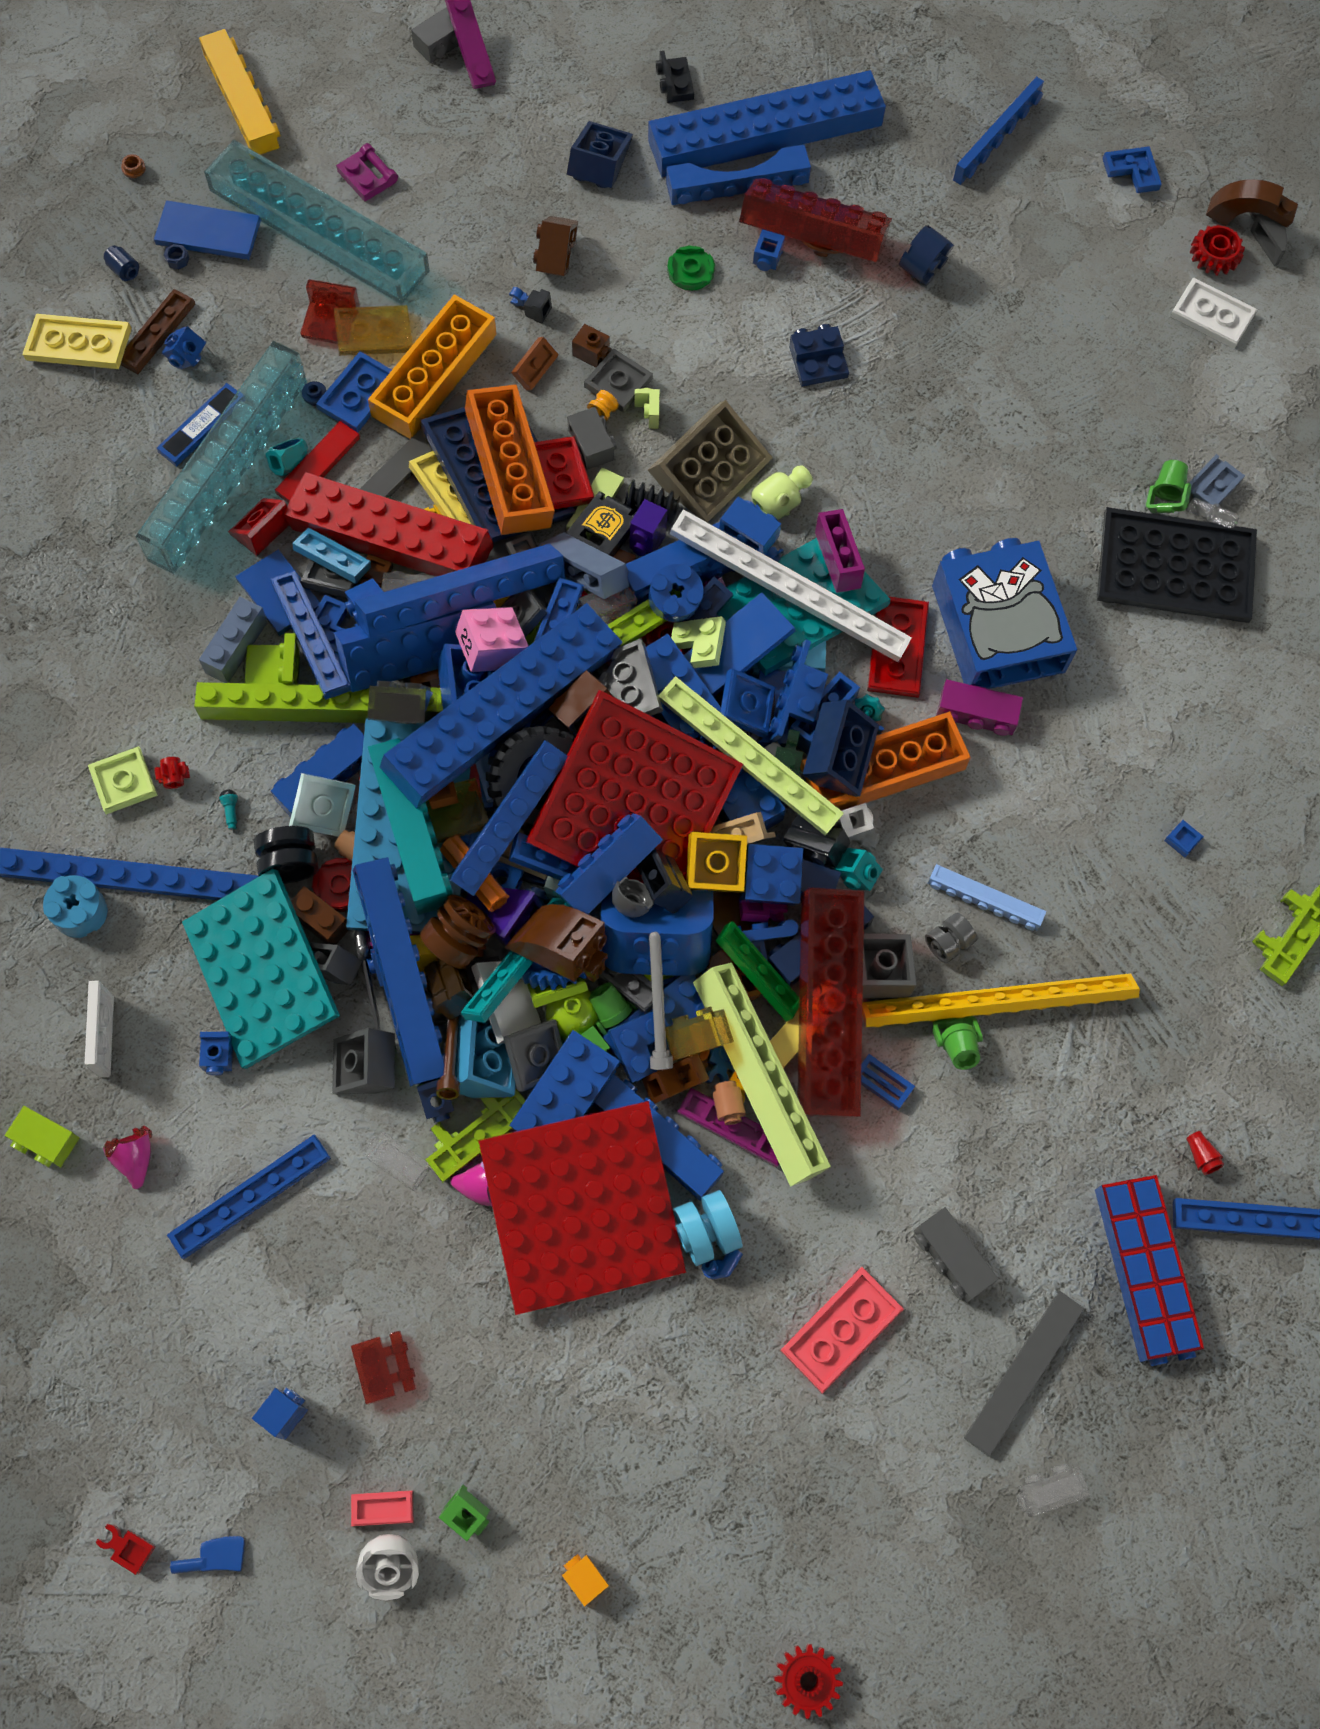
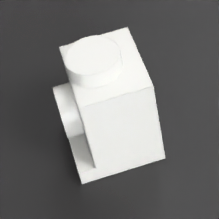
(861, 817)

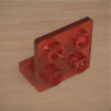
(323, 298)

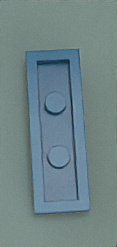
(331, 555)

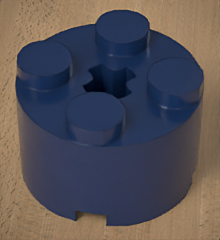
(926, 254)

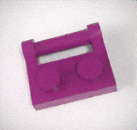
(361, 177)

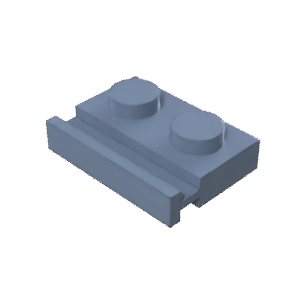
(1215, 481)

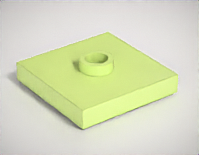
(122, 780)

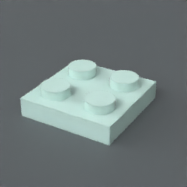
(322, 804)

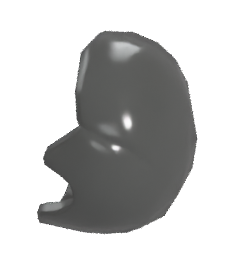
(631, 898)

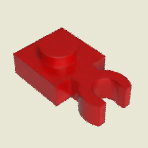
(130, 1551)

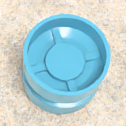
(699, 1231)

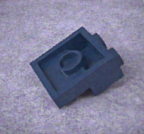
(818, 355)

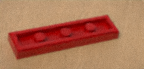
(320, 459)

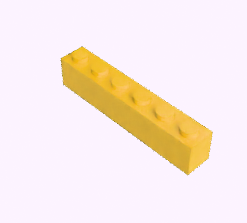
(239, 92)

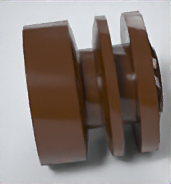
(457, 931)

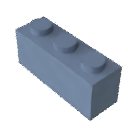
(231, 640)

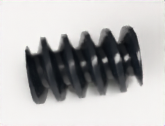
(636, 496)

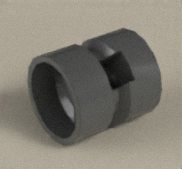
(954, 935)

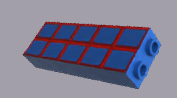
(1149, 1270)

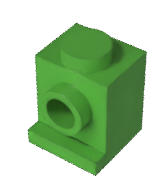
(457, 1520)

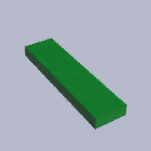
(758, 971)

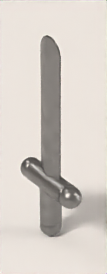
(363, 954)

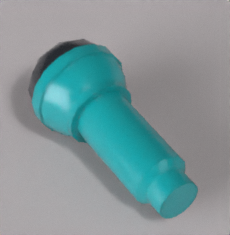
(229, 799)

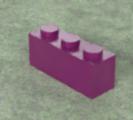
(839, 550)
(980, 707)

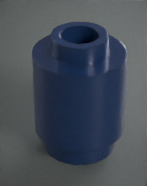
(121, 263)

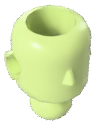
(781, 492)

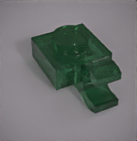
(789, 755)

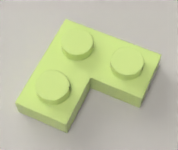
(704, 637)

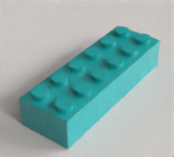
(413, 838)

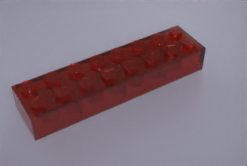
(831, 1002)

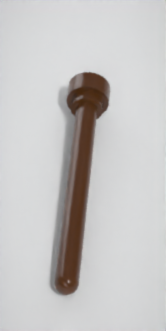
(448, 1086)

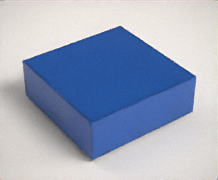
(1183, 838)

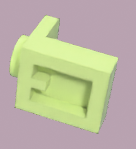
(649, 400)

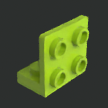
(273, 662)

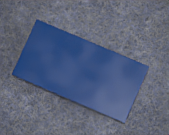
(207, 229)
(746, 640)

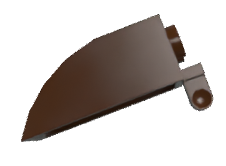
(563, 941)

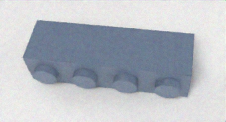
(589, 566)

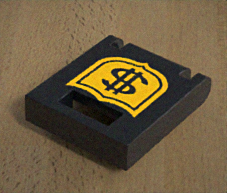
(606, 520)

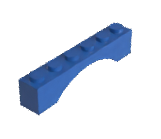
(692, 183)

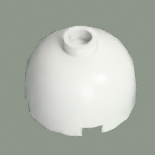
(387, 1567)

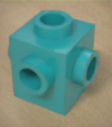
(859, 869)

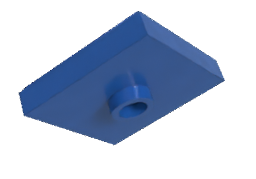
(747, 702)

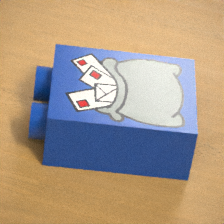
(1003, 614)

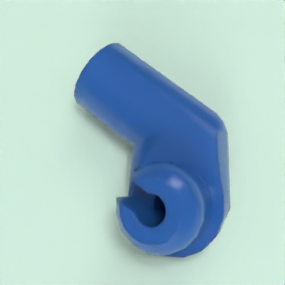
(722, 1268)

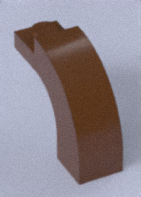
(1252, 197)

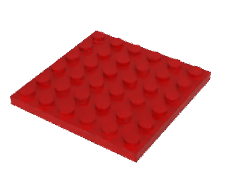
(629, 766)
(581, 1207)

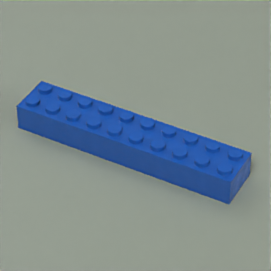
(767, 122)
(498, 706)

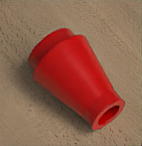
(1204, 1153)

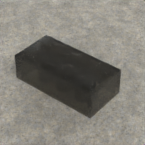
(401, 705)

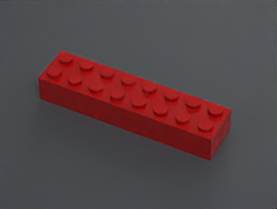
(386, 527)

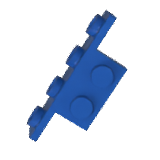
(801, 693)

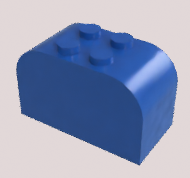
(684, 937)

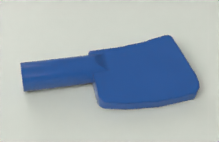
(215, 1554)

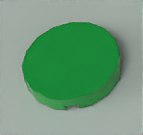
(690, 268)

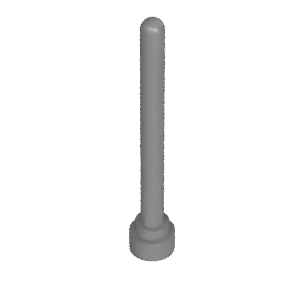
(661, 1056)

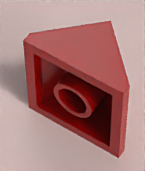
(261, 525)

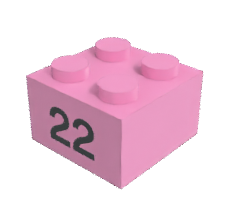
(489, 637)

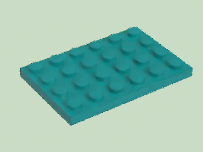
(809, 563)
(260, 969)

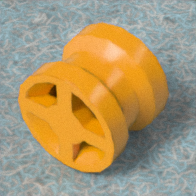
(604, 404)

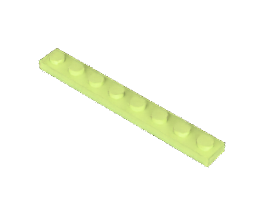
(755, 758)

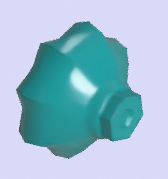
(870, 706)

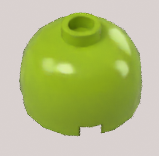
(572, 1014)

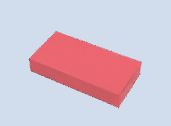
(382, 1508)

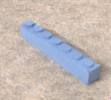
(986, 898)

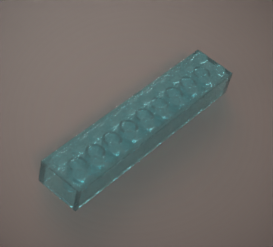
(317, 221)
(222, 458)

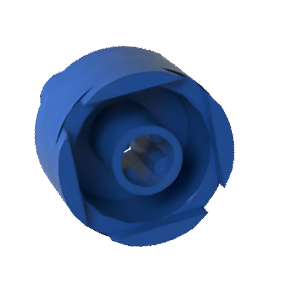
(682, 579)

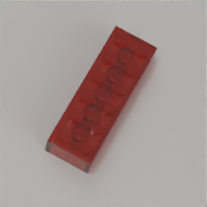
(815, 219)

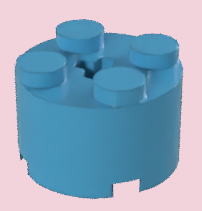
(62, 909)

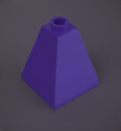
(512, 914)

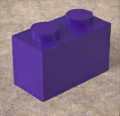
(648, 528)

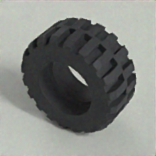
(511, 756)

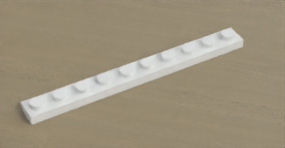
(790, 585)

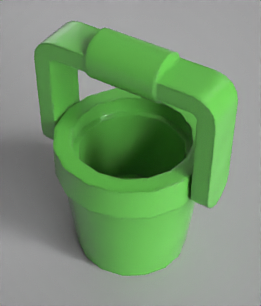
(1170, 486)
(609, 1006)
(959, 1040)

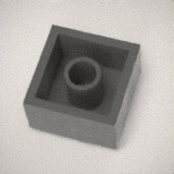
(888, 966)

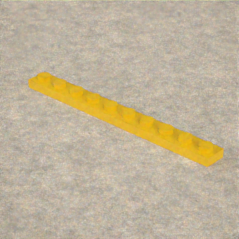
(999, 1000)

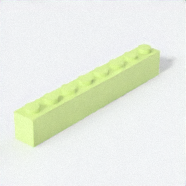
(763, 1077)

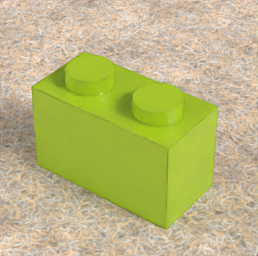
(42, 1137)

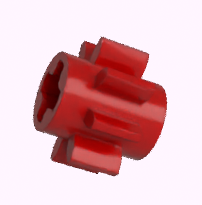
(172, 772)

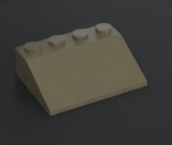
(711, 462)

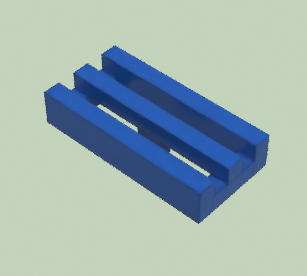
(890, 1074)

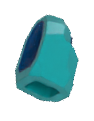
(286, 456)

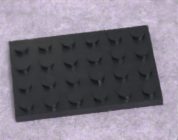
(1177, 565)

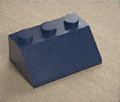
(841, 748)

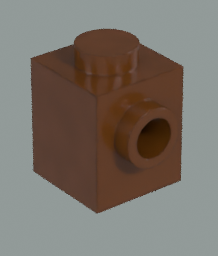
(591, 345)

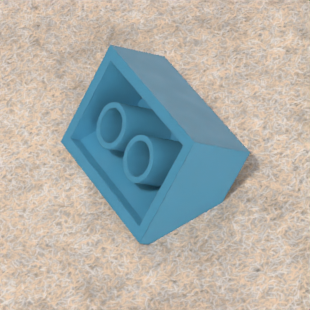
(481, 1062)

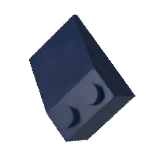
(598, 154)

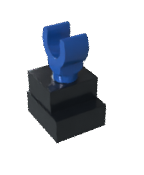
(535, 305)

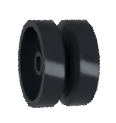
(288, 851)

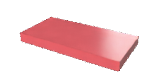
(841, 1330)

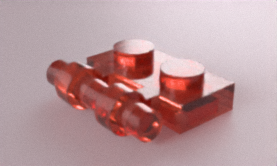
(374, 1369)

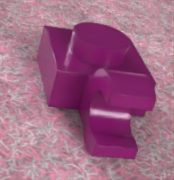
(761, 912)

